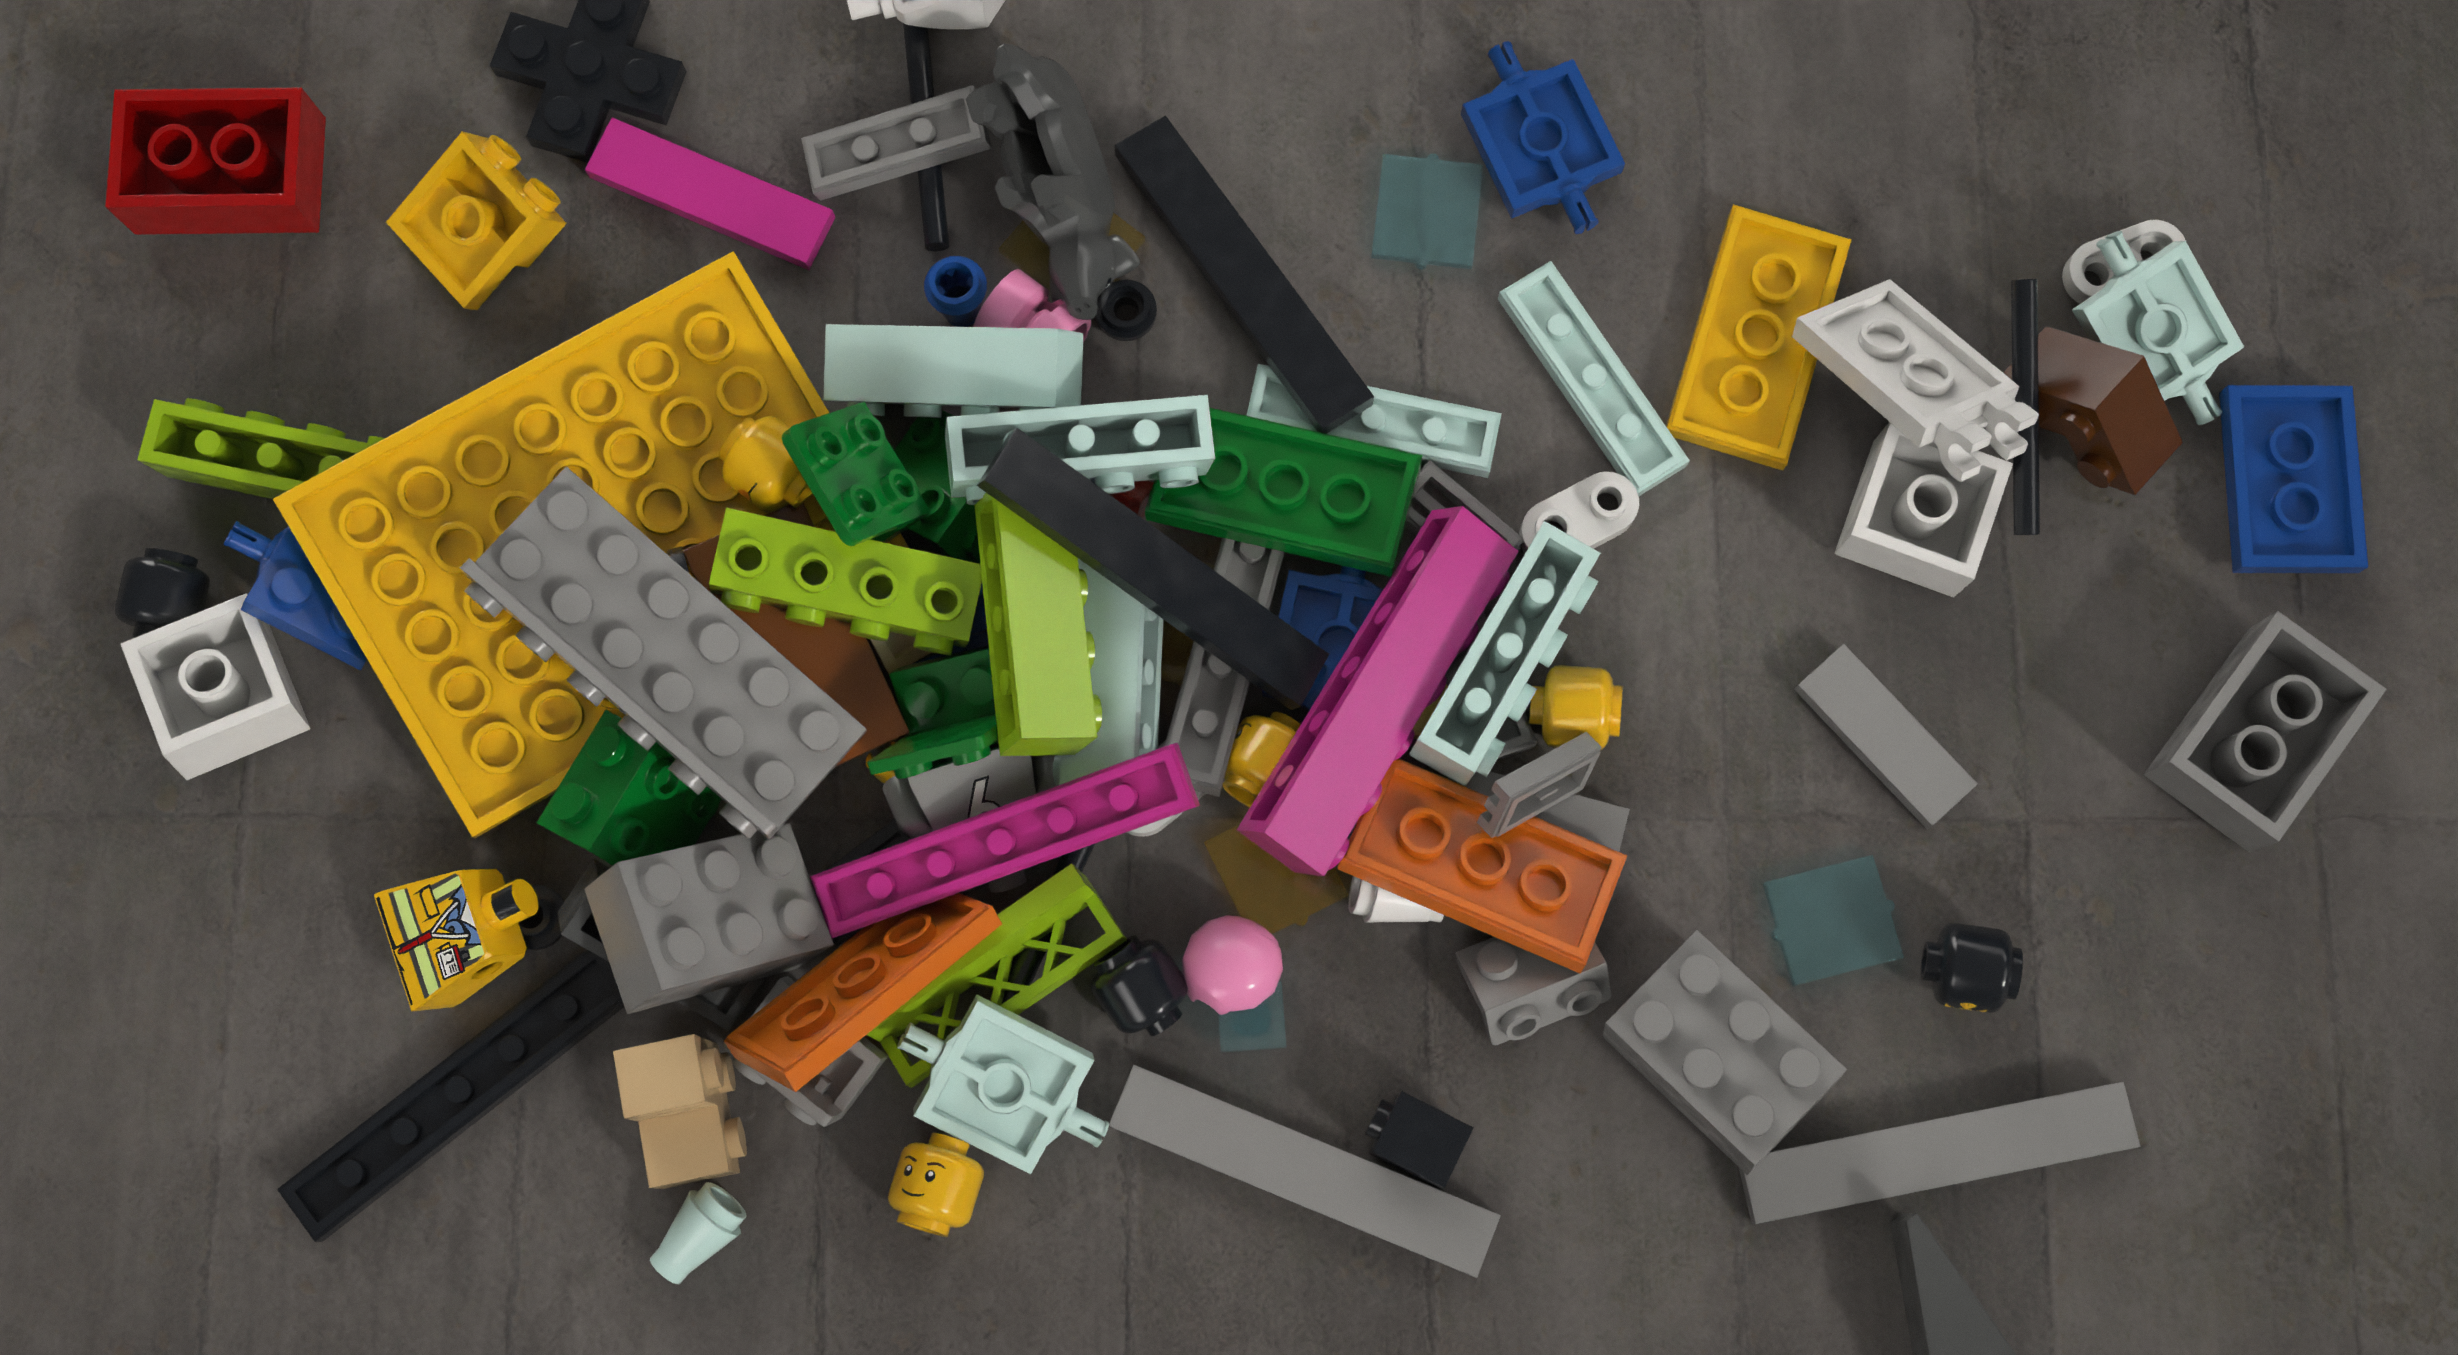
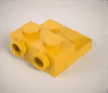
(477, 217)

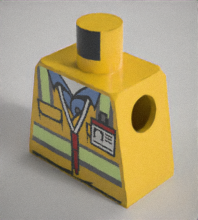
(455, 933)

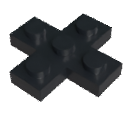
(587, 73)

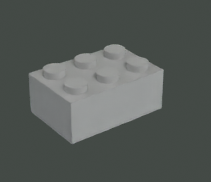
(2265, 732)
(707, 917)
(1722, 1052)

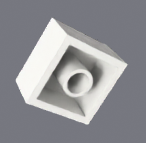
(1918, 517)
(214, 688)

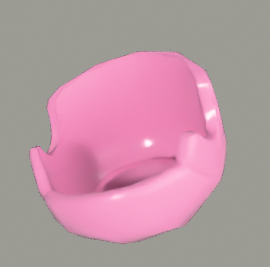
(1232, 964)

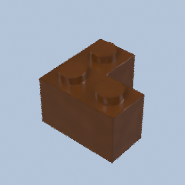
(2104, 408)

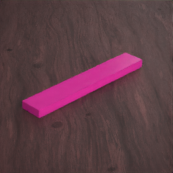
(1005, 840)

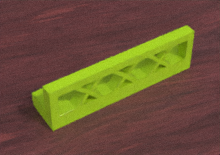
(1022, 925)

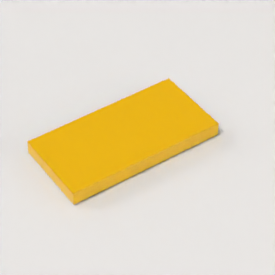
(1743, 367)

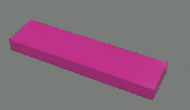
(710, 193)

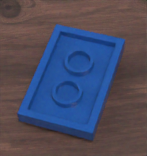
(2293, 479)

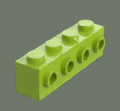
(239, 453)
(867, 584)
(1035, 637)

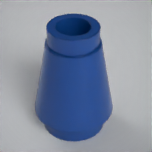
(956, 289)

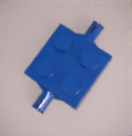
(1542, 138)
(292, 594)
(1328, 614)

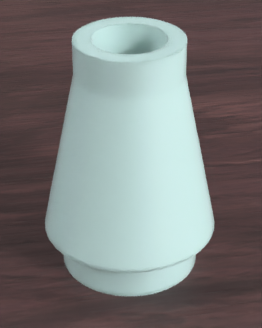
(700, 1229)

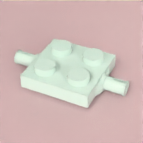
(2166, 315)
(1003, 1084)

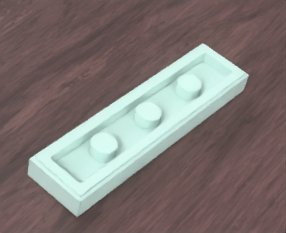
(1592, 378)
(1440, 431)

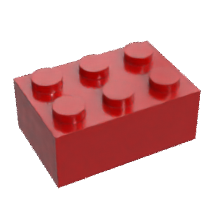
(216, 161)

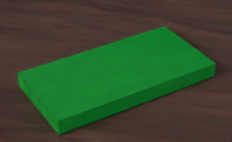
(1297, 493)

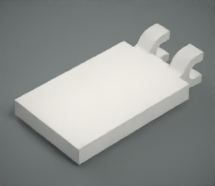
(1918, 375)

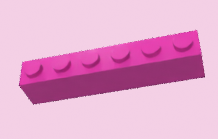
(1379, 692)

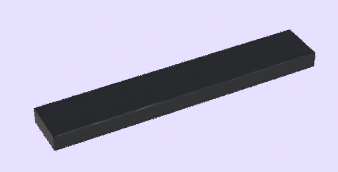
(1244, 276)
(1153, 569)
(453, 1096)

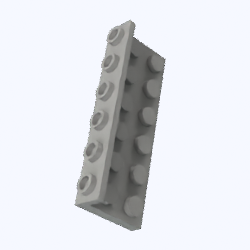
(663, 655)

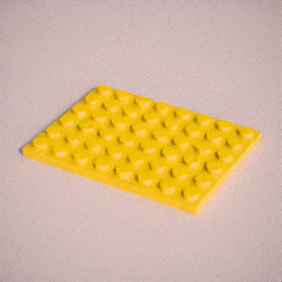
(628, 411)

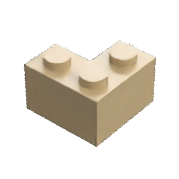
(681, 1109)

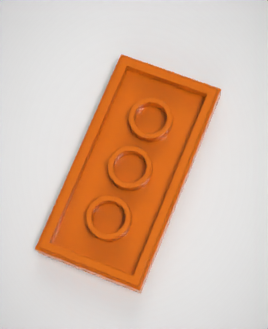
(1524, 887)
(858, 988)

